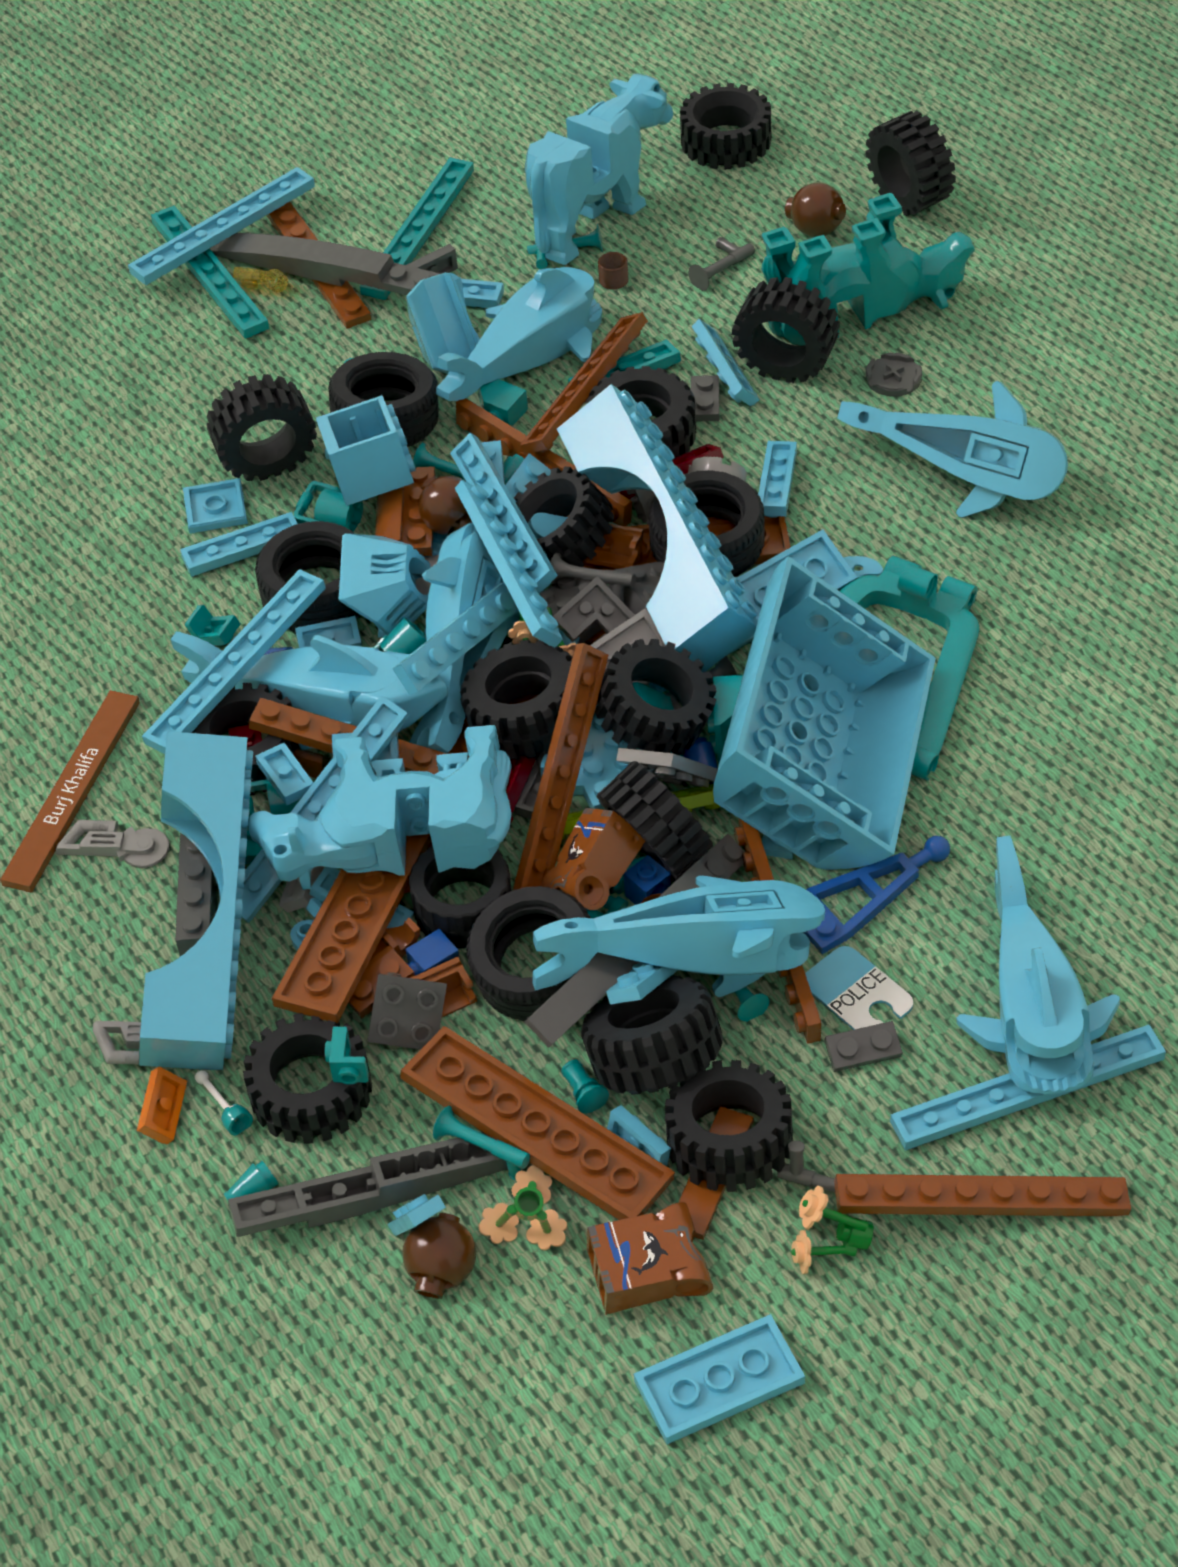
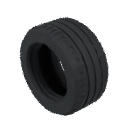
(395, 378)
(724, 498)
(304, 548)
(498, 928)

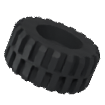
(666, 399)
(512, 674)
(653, 1039)

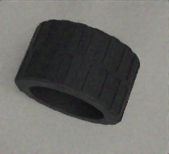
(451, 919)

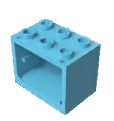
(366, 449)

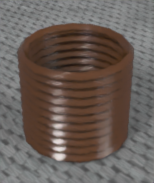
(613, 270)

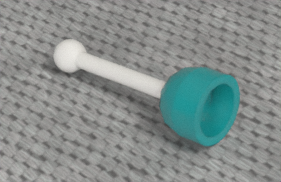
(230, 1113)

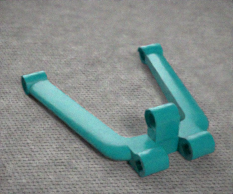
(914, 590)

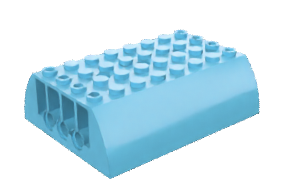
(846, 776)

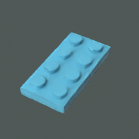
(719, 1379)

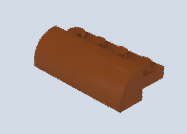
(399, 514)

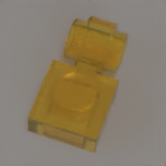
(252, 277)

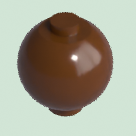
(816, 209)
(441, 506)
(439, 1255)

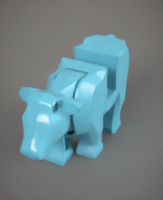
(596, 157)
(382, 804)

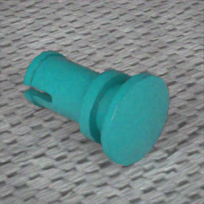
(587, 1090)

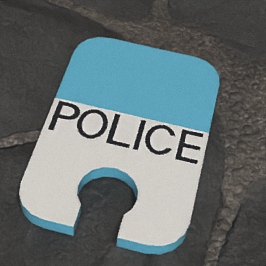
(852, 984)

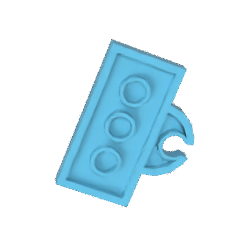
(598, 763)

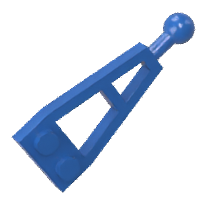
(831, 930)

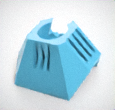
(441, 318)
(381, 579)

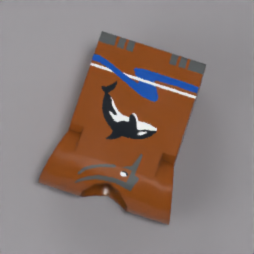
(594, 857)
(647, 1259)

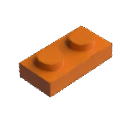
(162, 1105)

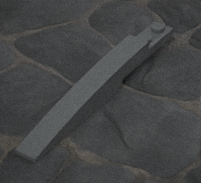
(321, 261)
(601, 973)
(352, 1193)

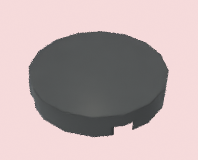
(893, 374)

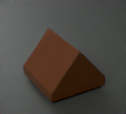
(312, 762)

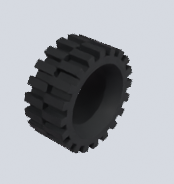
(725, 107)
(911, 162)
(796, 308)
(253, 404)
(573, 495)
(236, 711)
(642, 723)
(659, 818)
(309, 1112)
(736, 1157)

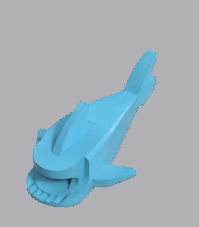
(532, 328)
(994, 454)
(709, 929)
(1042, 1006)

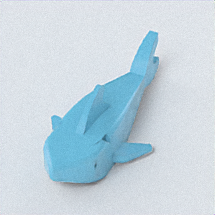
(457, 582)
(324, 678)

